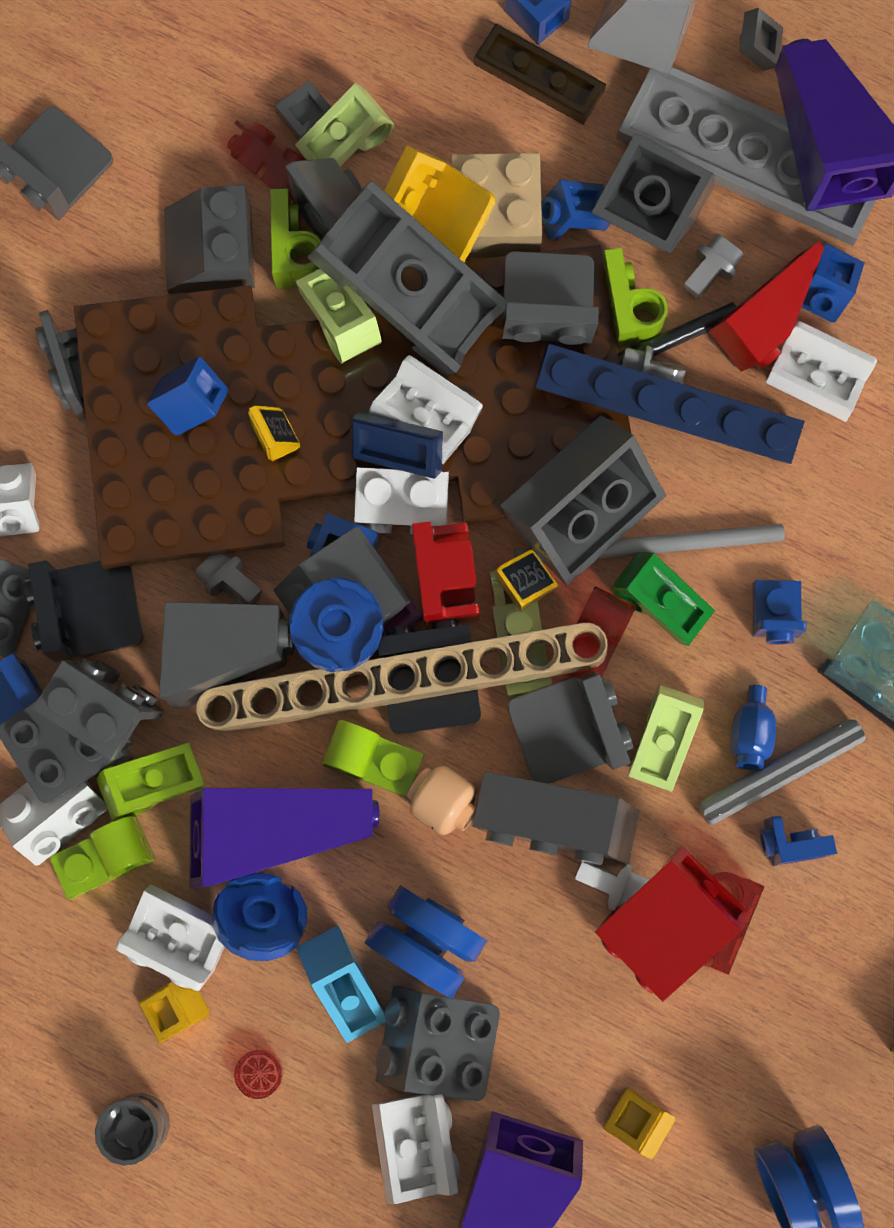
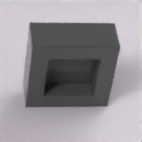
(761, 39)
(302, 109)

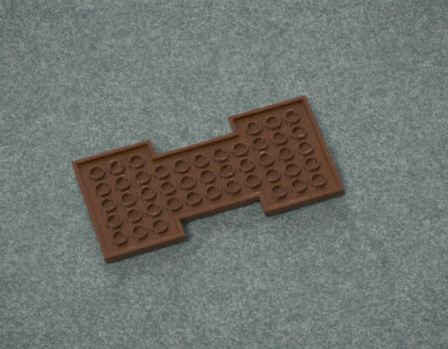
(214, 483)

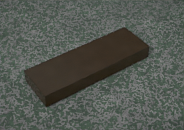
(539, 74)

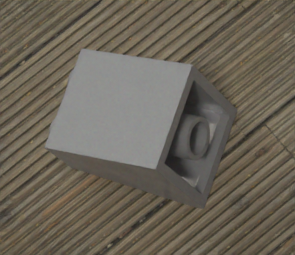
(643, 31)

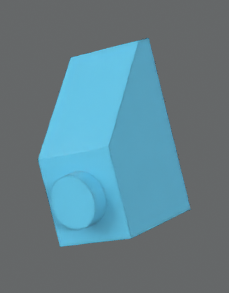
(341, 983)

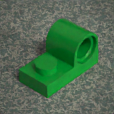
(663, 597)

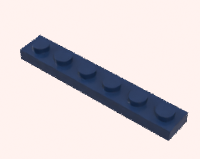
(668, 404)

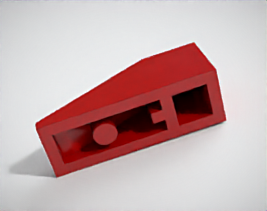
(769, 314)

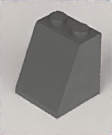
(219, 647)

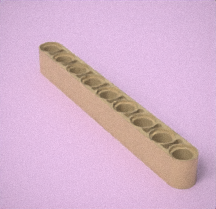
(379, 671)

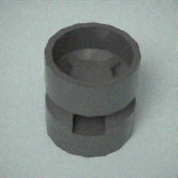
(132, 1129)

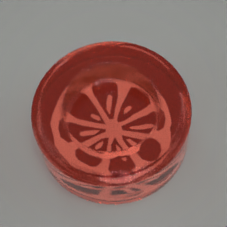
(258, 1073)

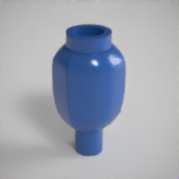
(753, 731)

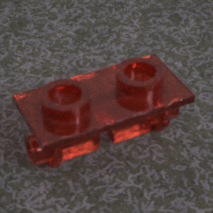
(257, 147)

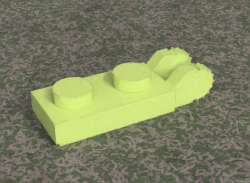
(511, 621)

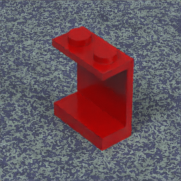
(673, 924)

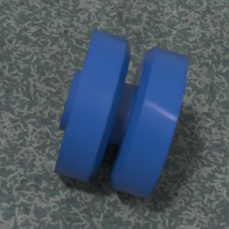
(426, 940)
(811, 1185)

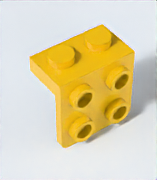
(441, 199)

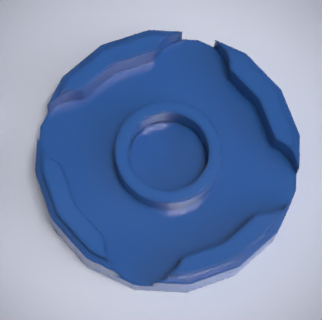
(336, 624)
(259, 917)

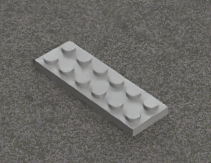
(735, 141)

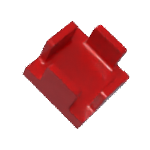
(445, 572)

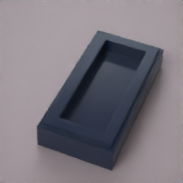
(397, 444)

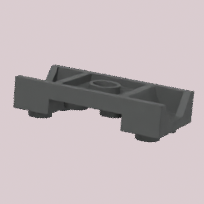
(368, 254)

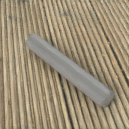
(781, 771)

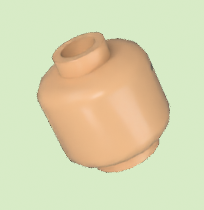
(442, 800)

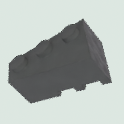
(556, 819)

